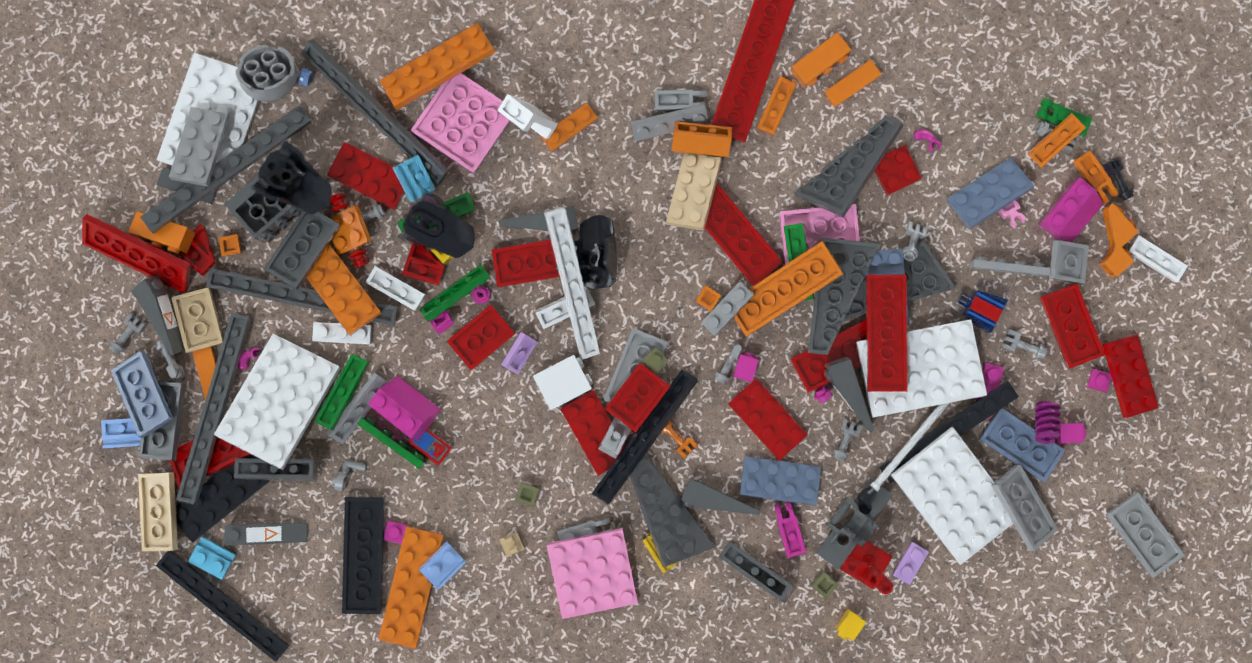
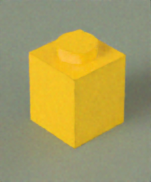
(849, 625)

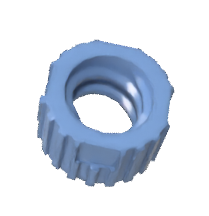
(305, 77)

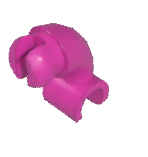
(926, 135)
(244, 359)

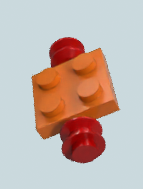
(351, 232)

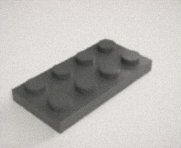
(301, 248)
(164, 441)

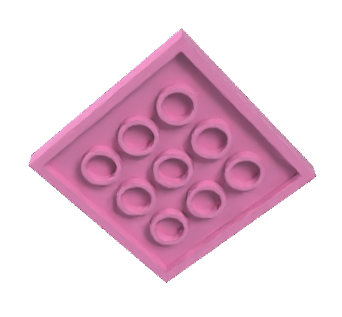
(462, 122)
(821, 224)
(592, 573)

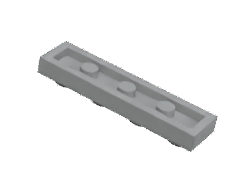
(664, 123)
(1018, 267)
(356, 409)

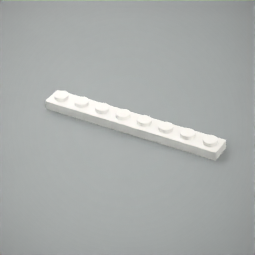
(572, 282)

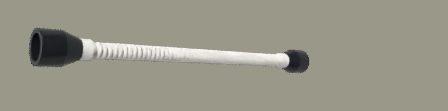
(868, 494)

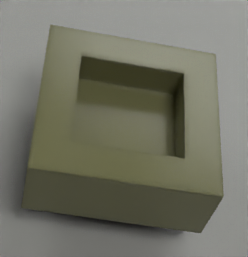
(655, 360)
(527, 494)
(824, 585)

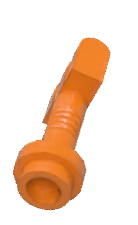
(683, 444)

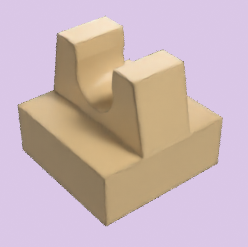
(512, 544)

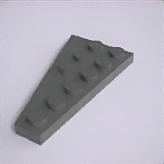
(848, 173)
(923, 279)
(836, 298)
(668, 521)

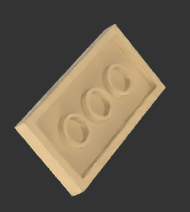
(694, 191)
(157, 511)

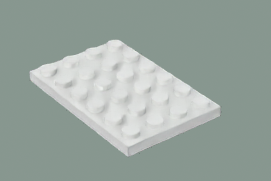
(211, 87)
(940, 370)
(277, 401)
(954, 495)

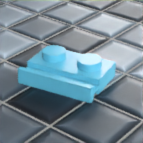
(413, 177)
(212, 557)

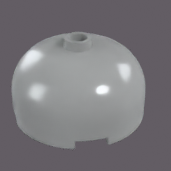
(266, 73)

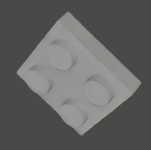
(1069, 262)

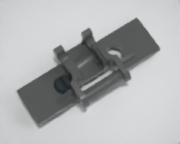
(857, 529)

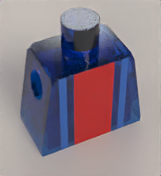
(982, 309)

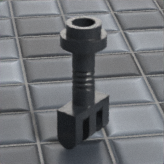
(1113, 168)

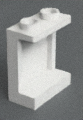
(527, 115)
(563, 382)

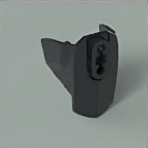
(304, 188)
(449, 233)
(597, 252)

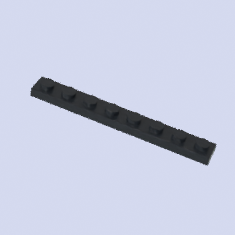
(964, 420)
(644, 437)
(222, 605)

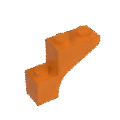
(1119, 232)

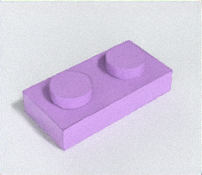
(519, 353)
(910, 563)

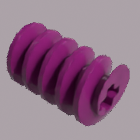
(1046, 422)

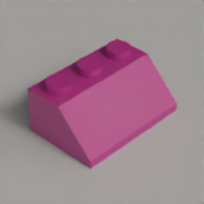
(1071, 211)
(405, 407)

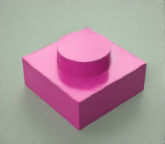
(442, 322)
(1099, 380)
(394, 532)

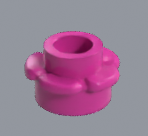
(483, 299)
(823, 394)

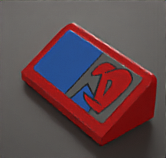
(431, 447)

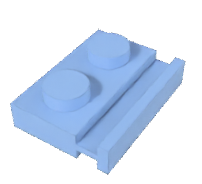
(119, 433)
(442, 565)

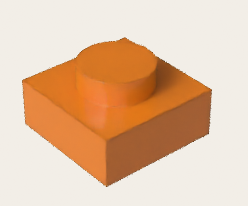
(230, 245)
(708, 298)

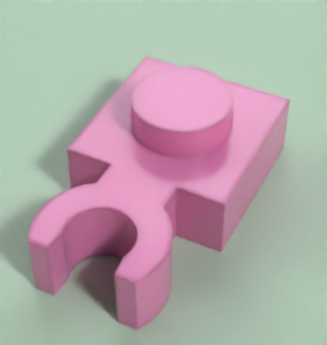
(1012, 212)

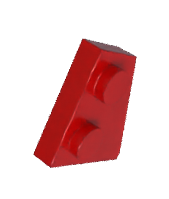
(200, 252)
(423, 266)

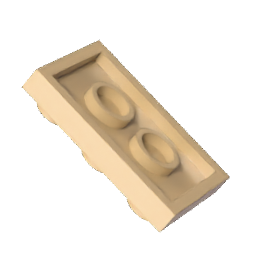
(198, 320)

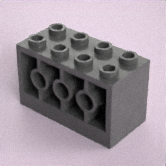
(249, 205)

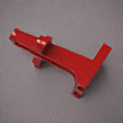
(868, 566)

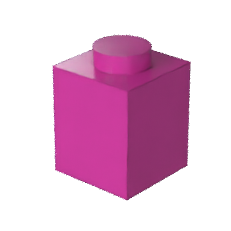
(745, 367)
(1071, 433)

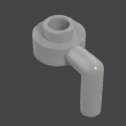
(340, 480)

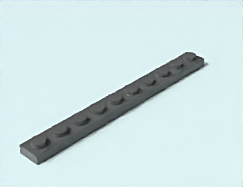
(373, 110)
(227, 169)
(283, 293)
(214, 409)

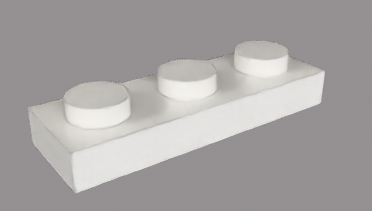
(1157, 259)
(395, 288)
(558, 310)
(336, 333)

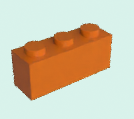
(821, 60)
(701, 139)
(172, 236)

